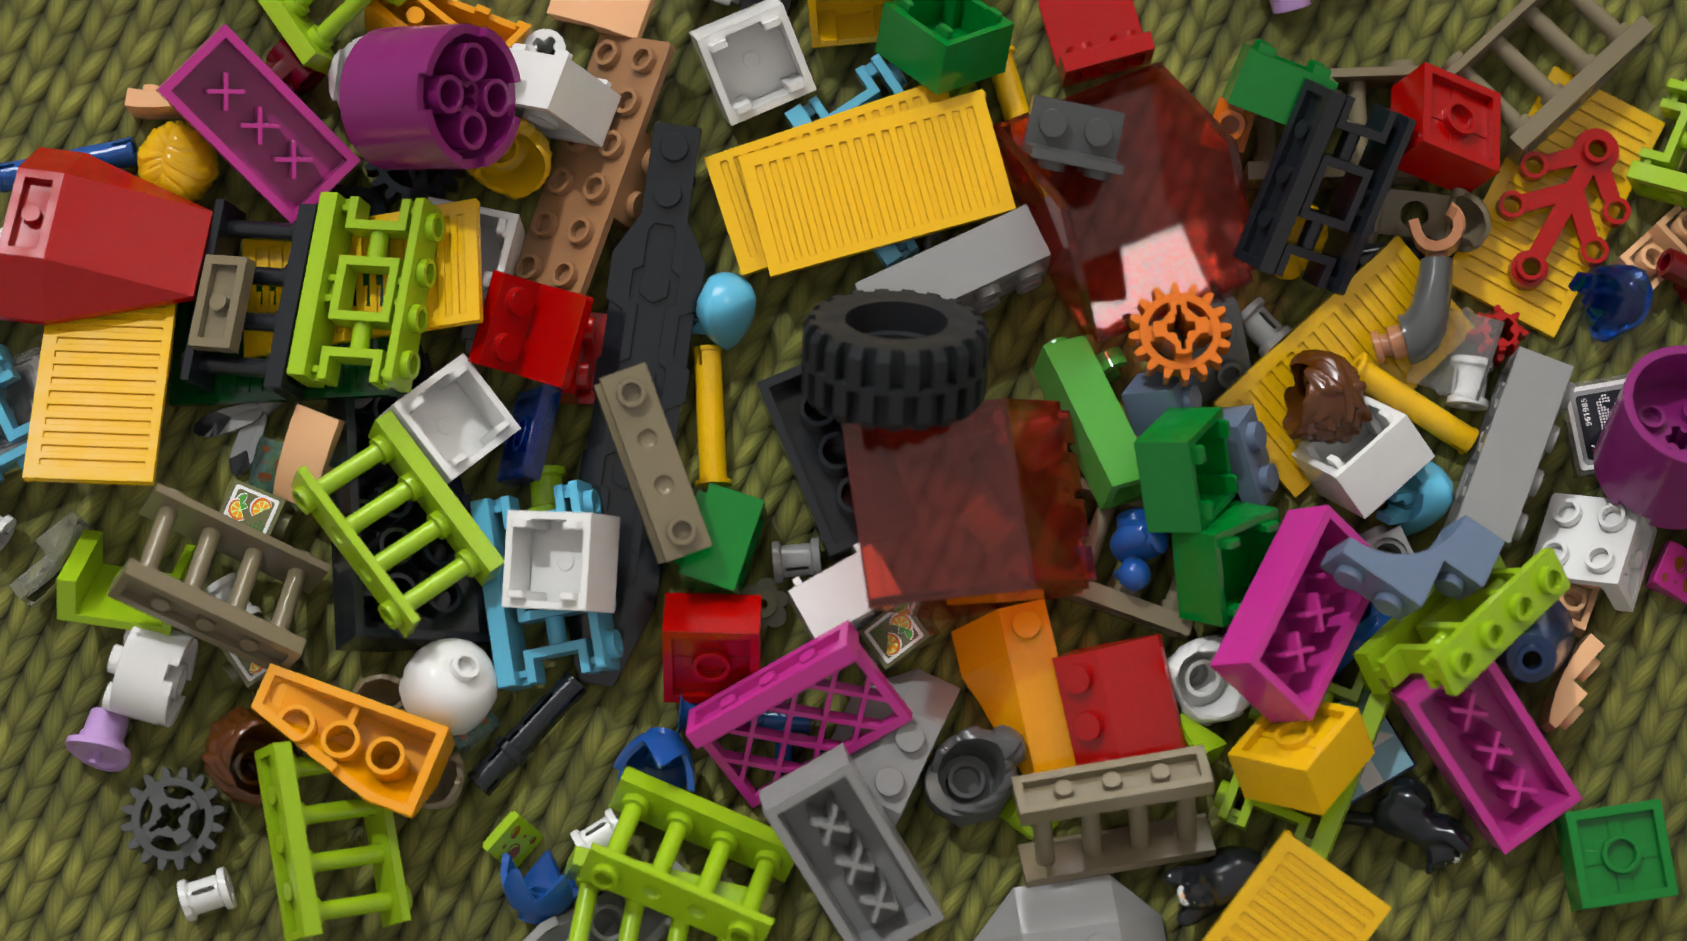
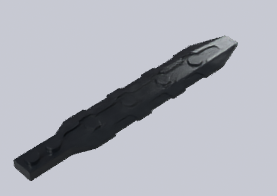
(649, 320)

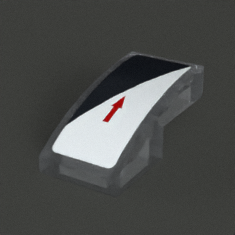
(57, 545)

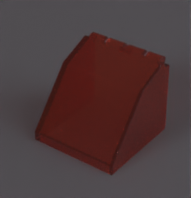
(1156, 225)
(970, 511)

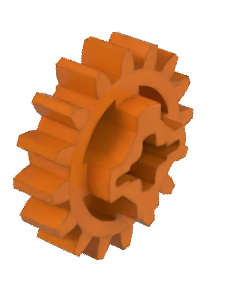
(1196, 329)

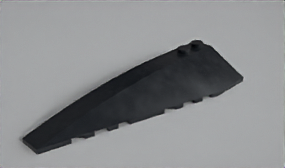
(358, 624)

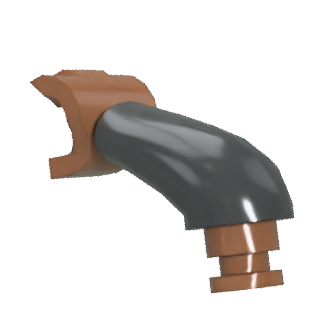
(1426, 319)

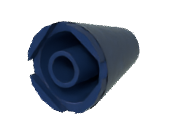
(1540, 648)

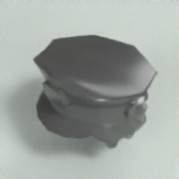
(972, 774)

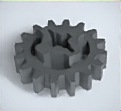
(163, 801)

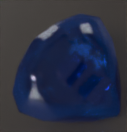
(1614, 299)

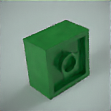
(944, 41)
(1270, 82)
(1185, 469)
(734, 528)
(1222, 561)
(1616, 855)

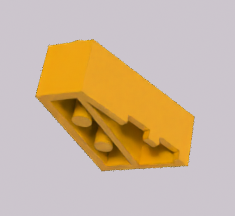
(438, 12)

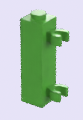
(1102, 435)

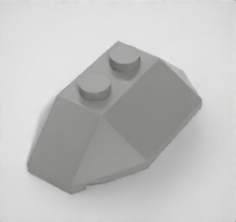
(899, 757)
(1074, 911)

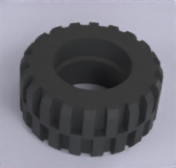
(894, 359)

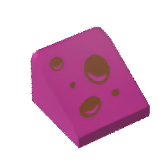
(1670, 572)

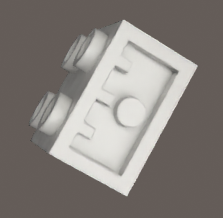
(1599, 544)

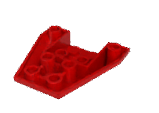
(95, 241)

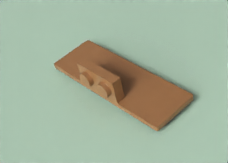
(596, 184)

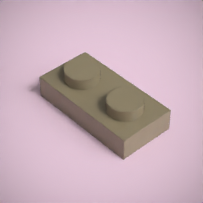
(221, 303)

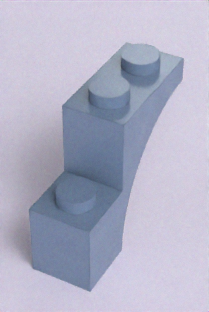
(1257, 477)
(1401, 582)

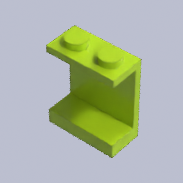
(86, 582)

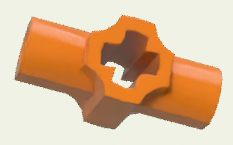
(1235, 121)

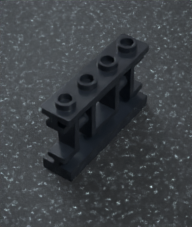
(1296, 177)

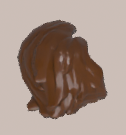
(1325, 399)
(231, 750)

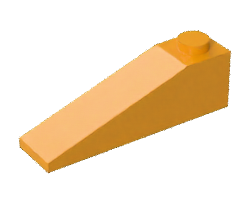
(1013, 678)
(367, 745)

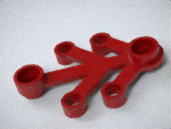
(1567, 201)

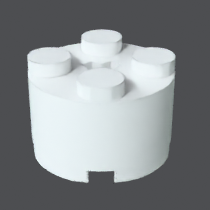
(150, 675)

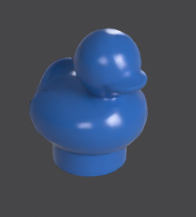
(1134, 545)

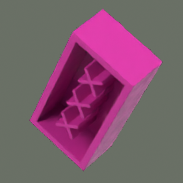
(257, 123)
(1292, 620)
(1489, 755)

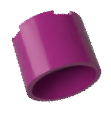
(430, 97)
(1644, 440)

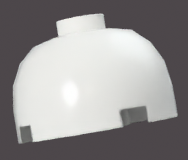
(450, 684)

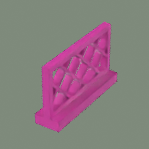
(784, 680)

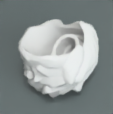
(1199, 688)

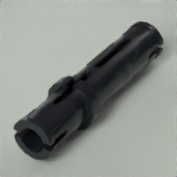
(525, 735)

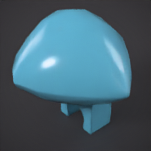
(725, 309)
(1419, 500)

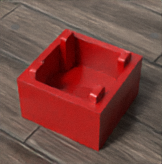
(1454, 129)
(709, 643)

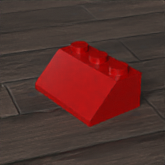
(1119, 700)

